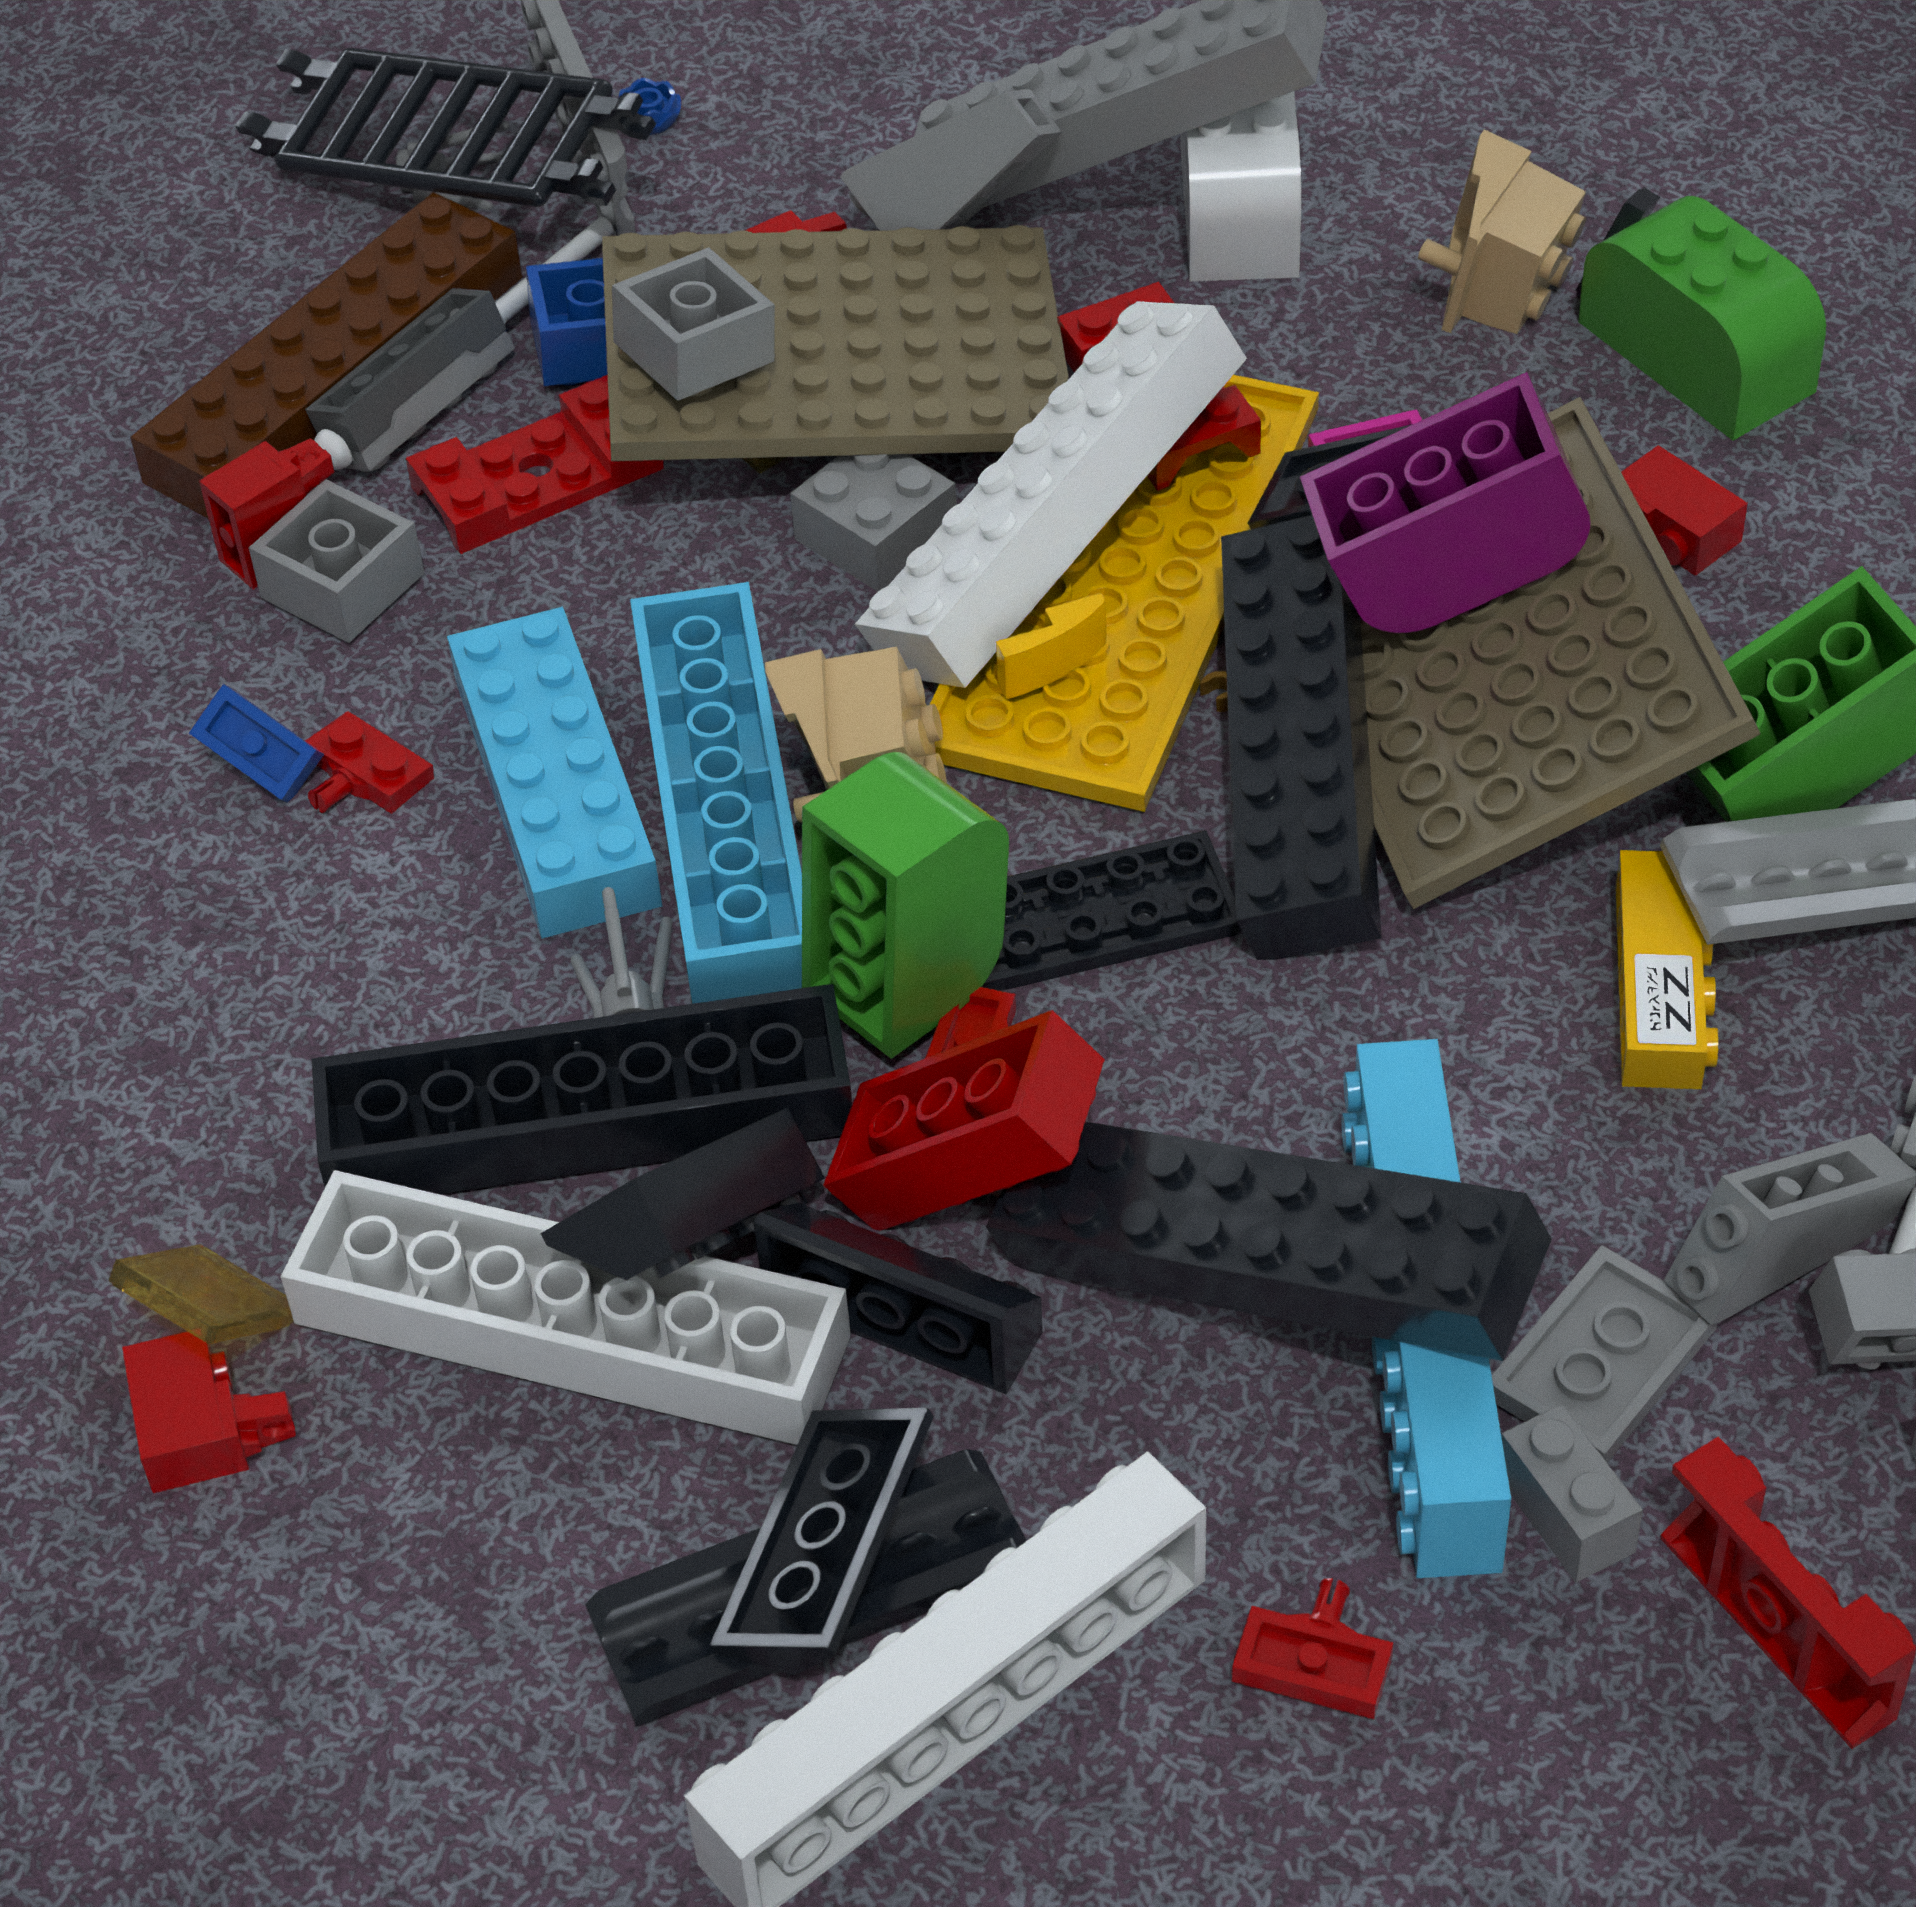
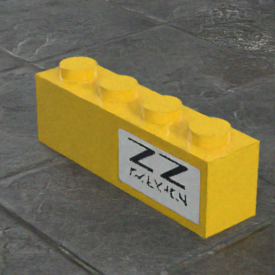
(1661, 978)

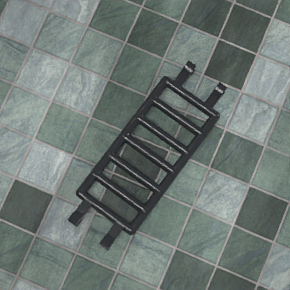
(556, 175)

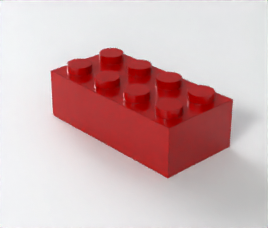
(965, 1122)

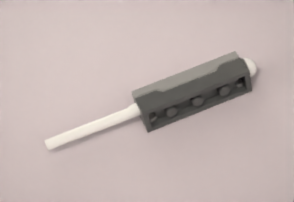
(425, 368)

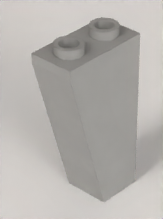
(952, 167)
(1786, 1221)

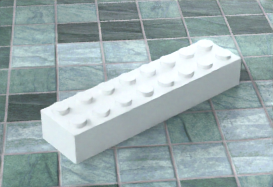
(1052, 490)
(491, 1295)
(947, 1686)

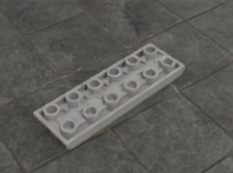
(558, 52)
(1797, 871)

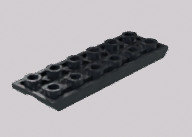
(1113, 910)
(664, 1619)

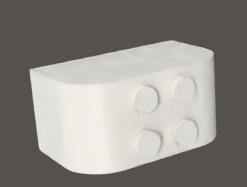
(1244, 194)

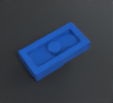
(256, 743)

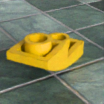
(1041, 656)

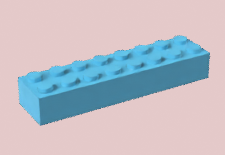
(721, 792)
(1434, 1400)

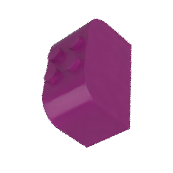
(1450, 510)

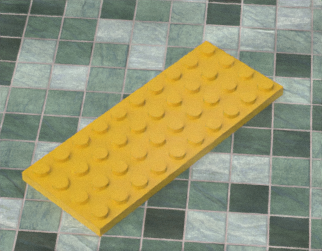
(1161, 573)

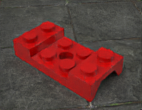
(1222, 420)
(490, 495)
(1841, 1659)

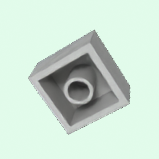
(693, 323)
(871, 513)
(337, 560)

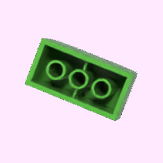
(1707, 314)
(1829, 702)
(900, 898)

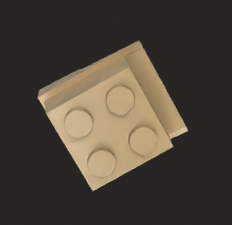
(1507, 238)
(856, 711)

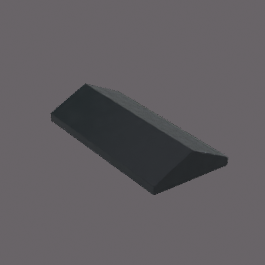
(821, 1537)

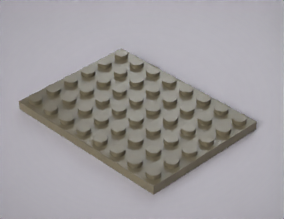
(875, 345)
(1544, 696)

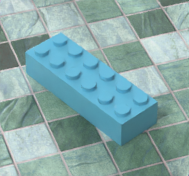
(553, 771)

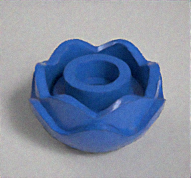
(658, 102)

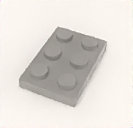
(1603, 1351)

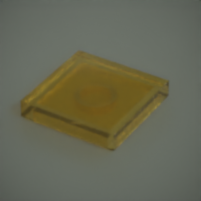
(202, 1293)

